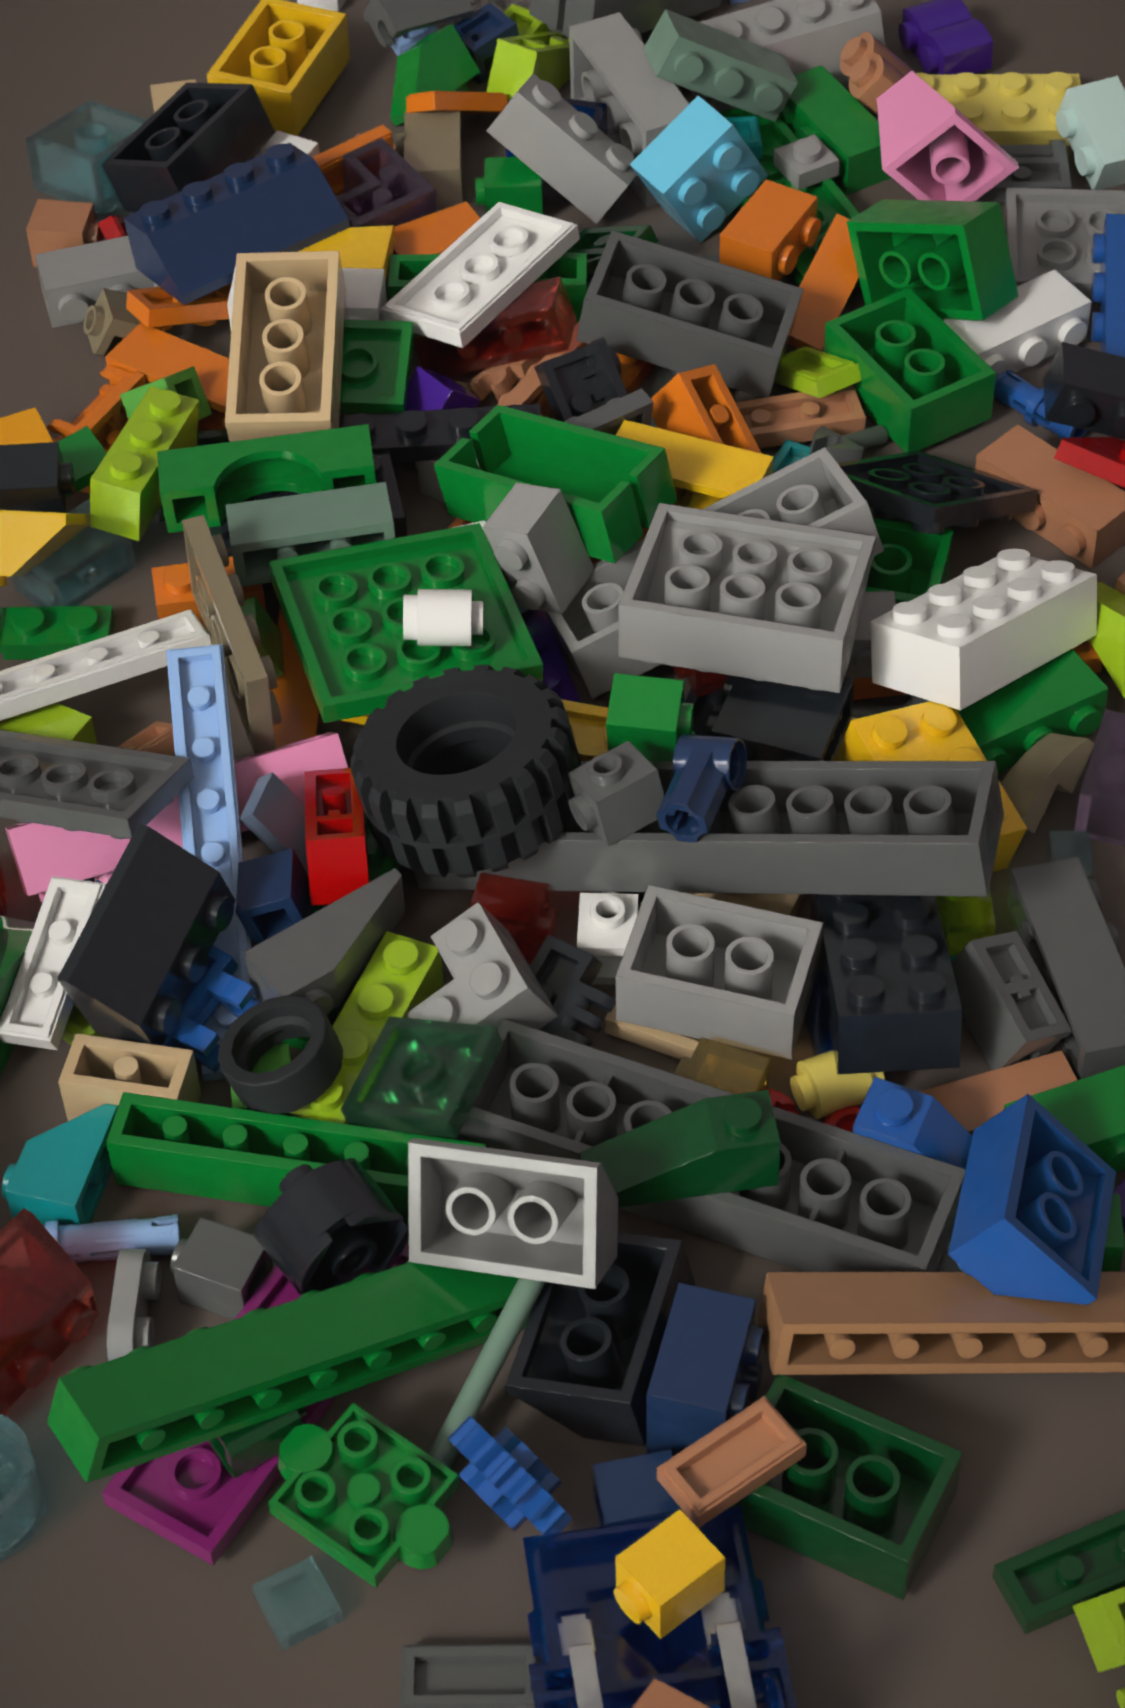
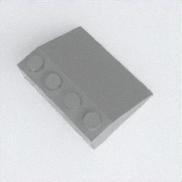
(746, 597)

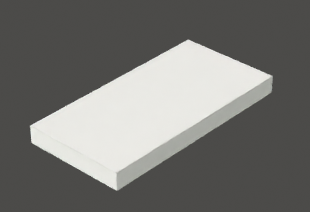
(481, 273)

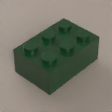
(861, 1494)

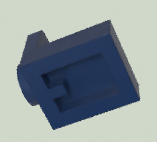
(482, 32)

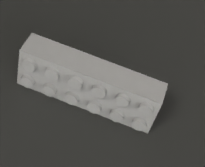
(803, 493)

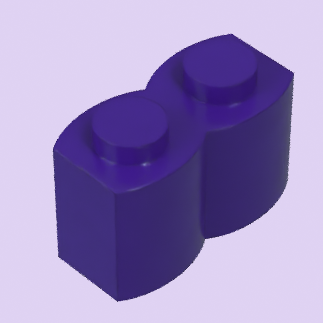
(946, 38)

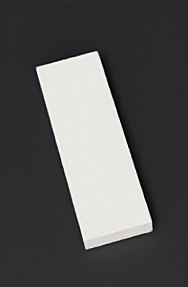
(38, 1002)

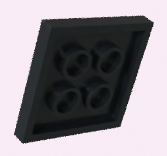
(935, 491)

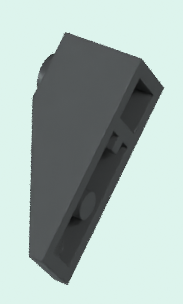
(330, 948)

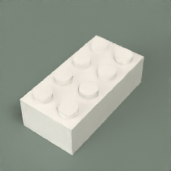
(983, 628)

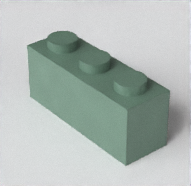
(719, 65)
(305, 525)

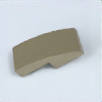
(1046, 767)

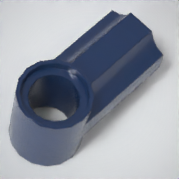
(703, 774)

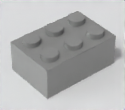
(718, 971)

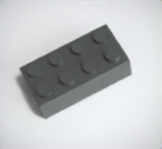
(689, 313)

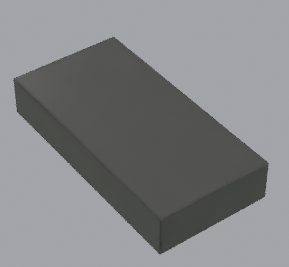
(466, 1676)

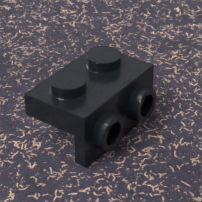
(581, 379)

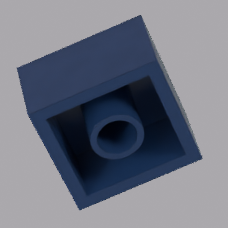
(703, 1367)

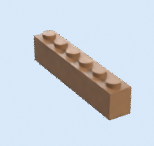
(933, 1326)

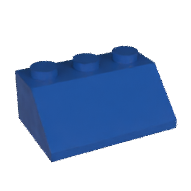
(1033, 1208)

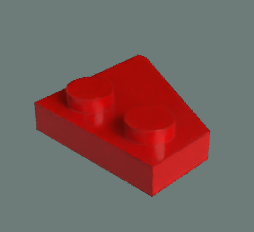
(1096, 456)

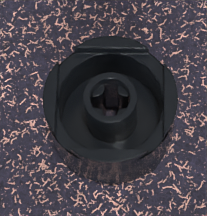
(331, 1226)

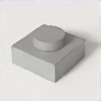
(806, 162)

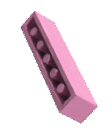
(53, 851)

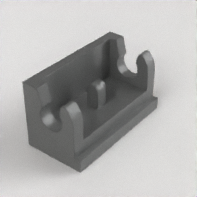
(409, 15)
(1007, 1000)

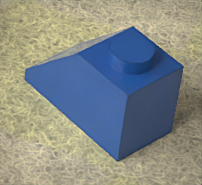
(912, 1123)

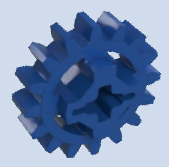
(509, 1478)

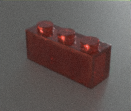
(530, 327)

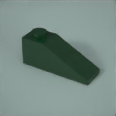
(695, 1151)

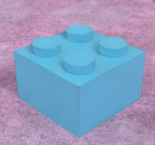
(699, 169)

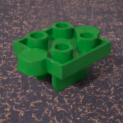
(358, 1487)

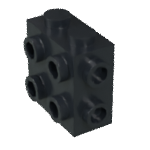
(783, 719)

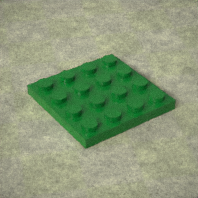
(349, 616)

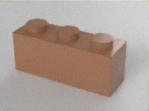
(1072, 506)

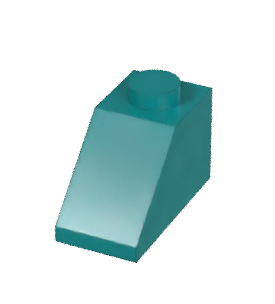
(63, 1170)

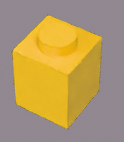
(668, 1575)

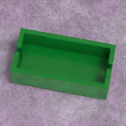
(604, 478)

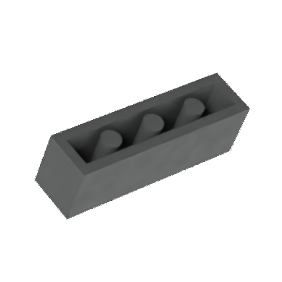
(1077, 956)

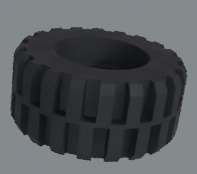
(474, 820)

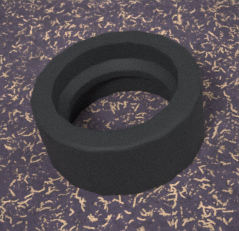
(267, 1026)

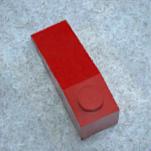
(334, 835)

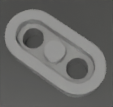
(134, 1285)

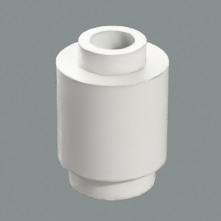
(442, 617)

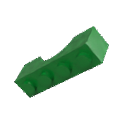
(214, 475)

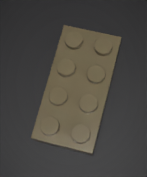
(219, 604)

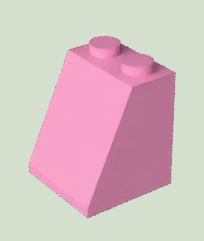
(935, 147)

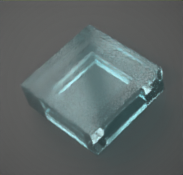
(297, 1603)

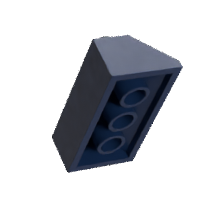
(251, 207)

